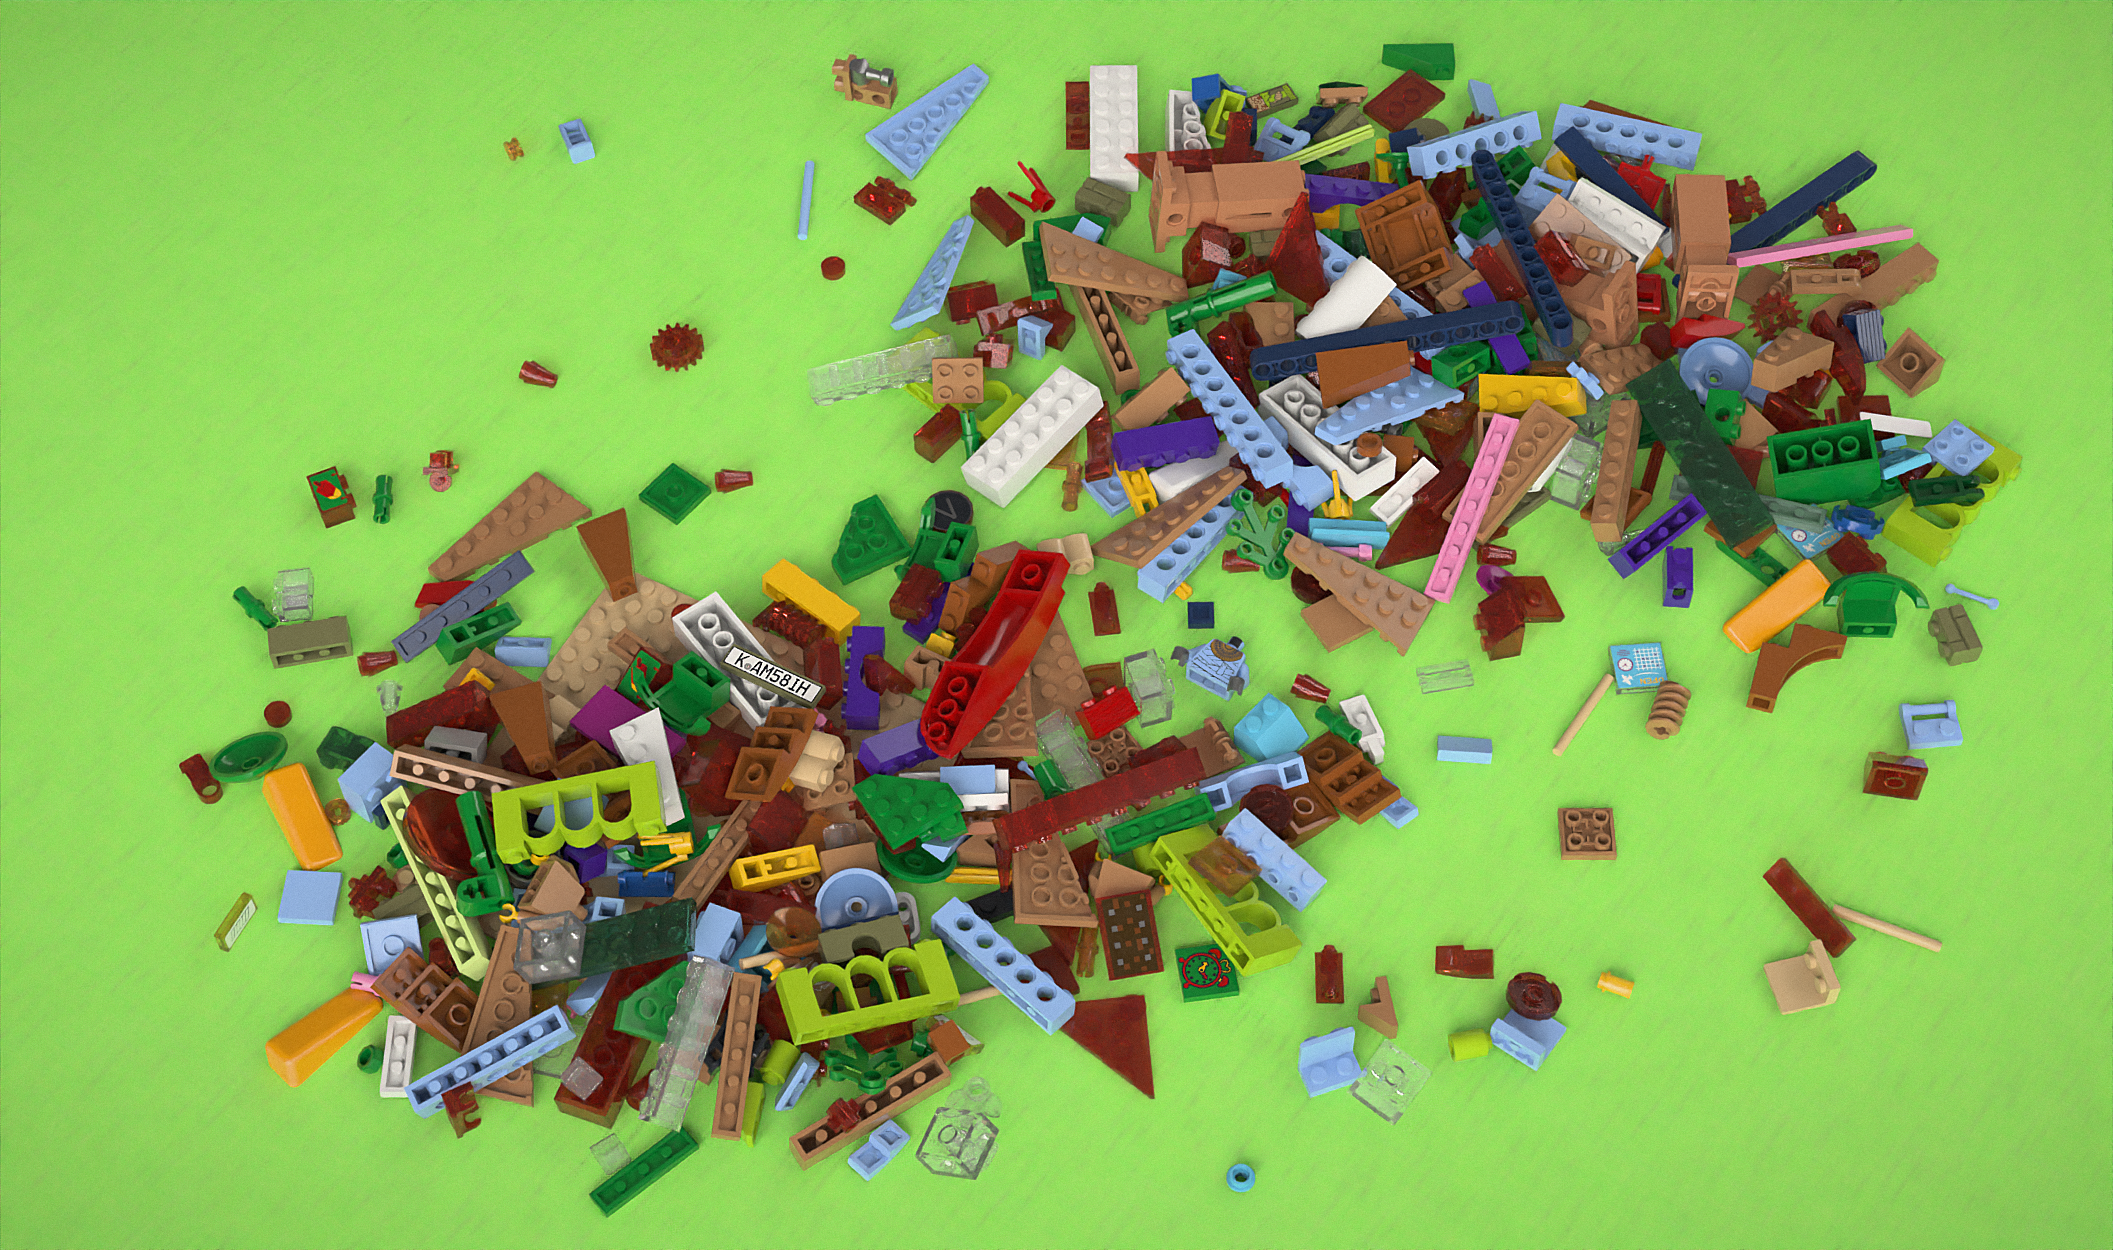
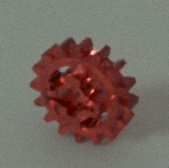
(1780, 310)
(677, 347)

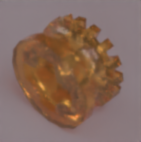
(512, 149)
(330, 811)

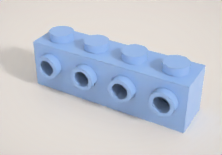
(1279, 863)

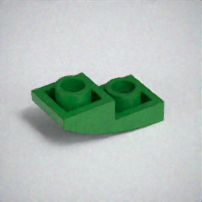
(1887, 491)

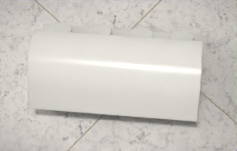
(1620, 221)
(1348, 301)
(975, 802)

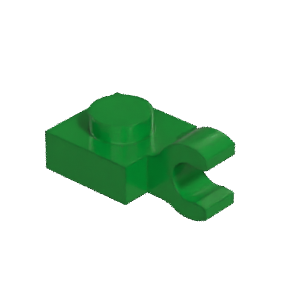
(947, 829)

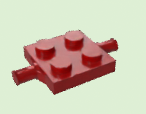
(1643, 181)

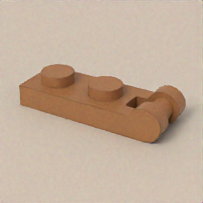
(1826, 281)

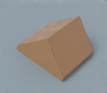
(1912, 364)

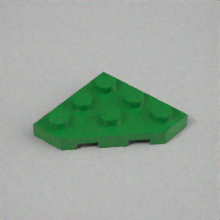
(868, 542)
(905, 805)
(649, 1008)

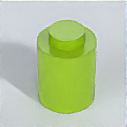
(1144, 862)
(1469, 1044)
(779, 1062)

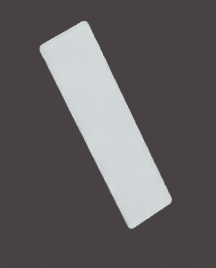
(1898, 425)

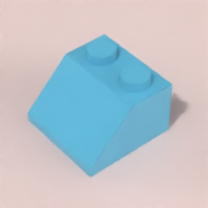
(1269, 730)
(754, 944)

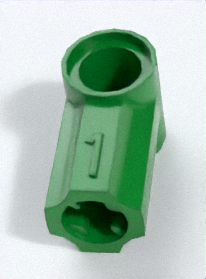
(1051, 779)

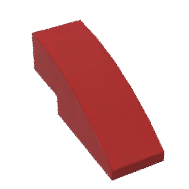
(1690, 331)

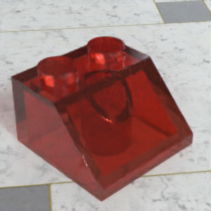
(1205, 254)
(966, 299)
(1787, 414)
(1500, 624)
(1894, 775)
(776, 824)

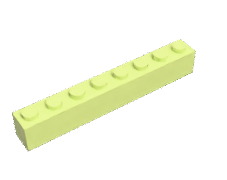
(461, 933)

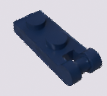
(1311, 123)

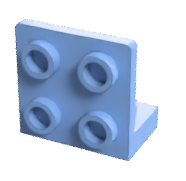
(1958, 449)
(1526, 1038)
(1328, 1061)

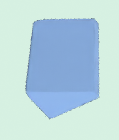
(1482, 99)
(523, 651)
(1464, 749)
(970, 779)
(946, 849)
(588, 993)
(796, 1082)

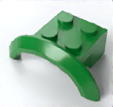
(945, 552)
(1870, 602)
(690, 697)
(658, 854)

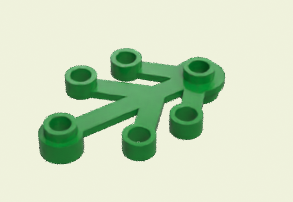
(1260, 537)
(870, 1080)

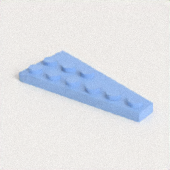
(920, 128)
(932, 285)
(1385, 405)

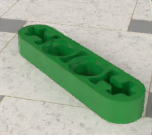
(1755, 564)

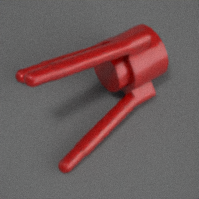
(1041, 198)

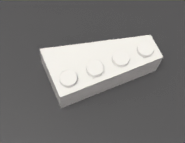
(1183, 123)
(646, 741)

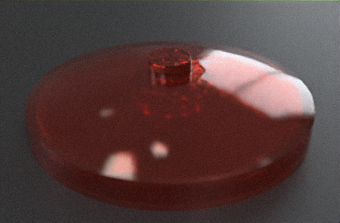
(437, 834)

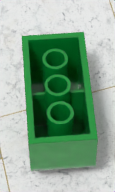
(1825, 463)

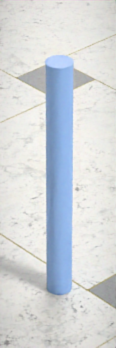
(806, 200)

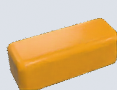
(1777, 607)
(301, 816)
(320, 1034)

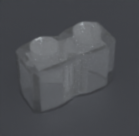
(294, 594)

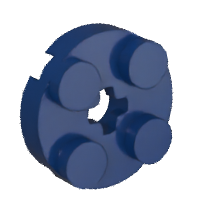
(1857, 520)

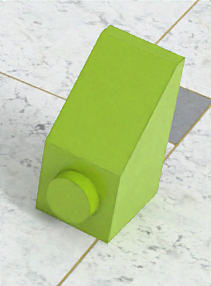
(1218, 112)
(752, 1112)

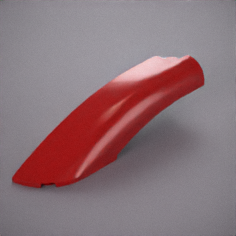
(996, 654)

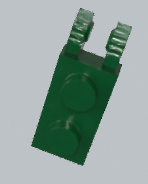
(1945, 490)

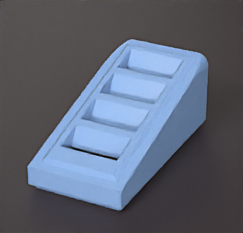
(577, 142)

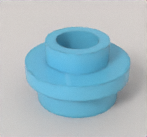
(1240, 1170)

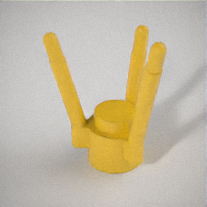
(1338, 507)
(679, 844)

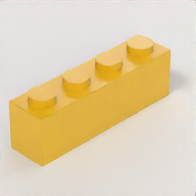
(790, 584)

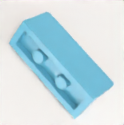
(1348, 532)

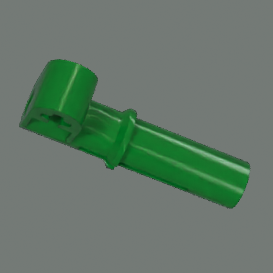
(1218, 301)
(492, 881)

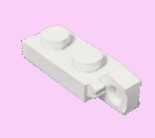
(1362, 717)

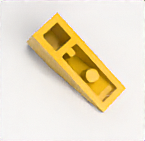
(773, 868)

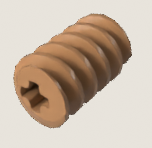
(1668, 710)

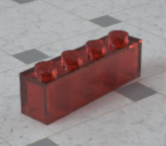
(451, 709)

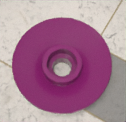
(1489, 577)

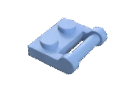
(1274, 148)
(1537, 198)
(1930, 732)

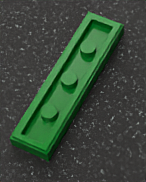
(1036, 272)
(1158, 823)
(643, 1171)

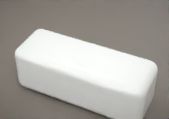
(1178, 477)

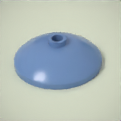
(1720, 360)
(852, 886)

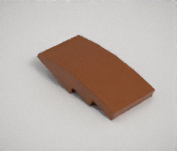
(771, 754)
(593, 759)
(1347, 778)
(1310, 817)
(428, 998)

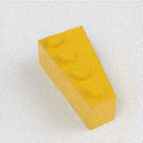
(1517, 393)

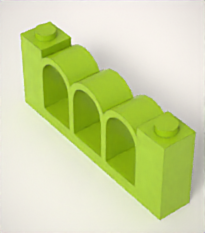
(992, 390)
(1933, 543)
(645, 817)
(1250, 953)
(925, 959)

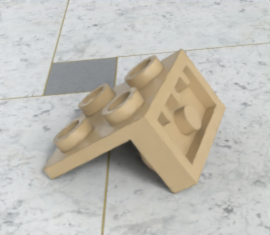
(1803, 980)

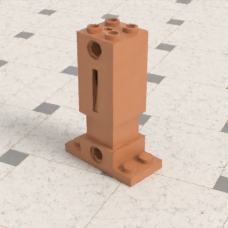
(1230, 196)
(1701, 246)
(1602, 303)

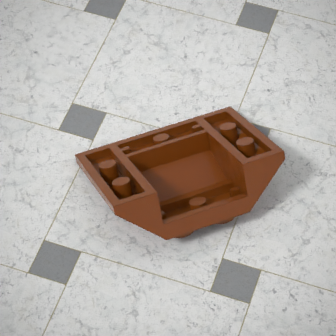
(1406, 236)

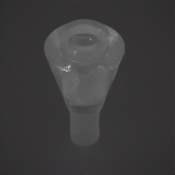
(1610, 548)
(389, 696)

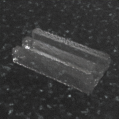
(1446, 680)

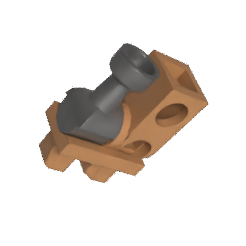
(865, 83)

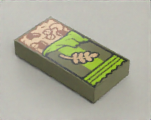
(1272, 100)

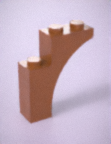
(976, 590)
(1779, 663)

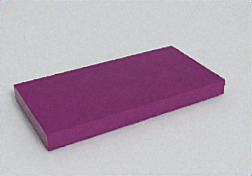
(608, 711)

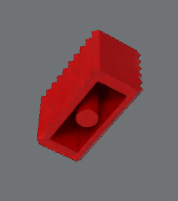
(1106, 712)

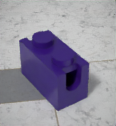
(1677, 574)

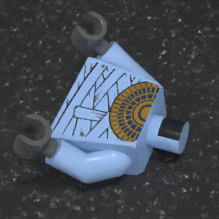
(1216, 666)

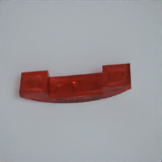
(1077, 116)
(1007, 314)
(1099, 450)

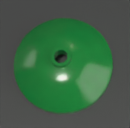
(249, 757)
(916, 864)

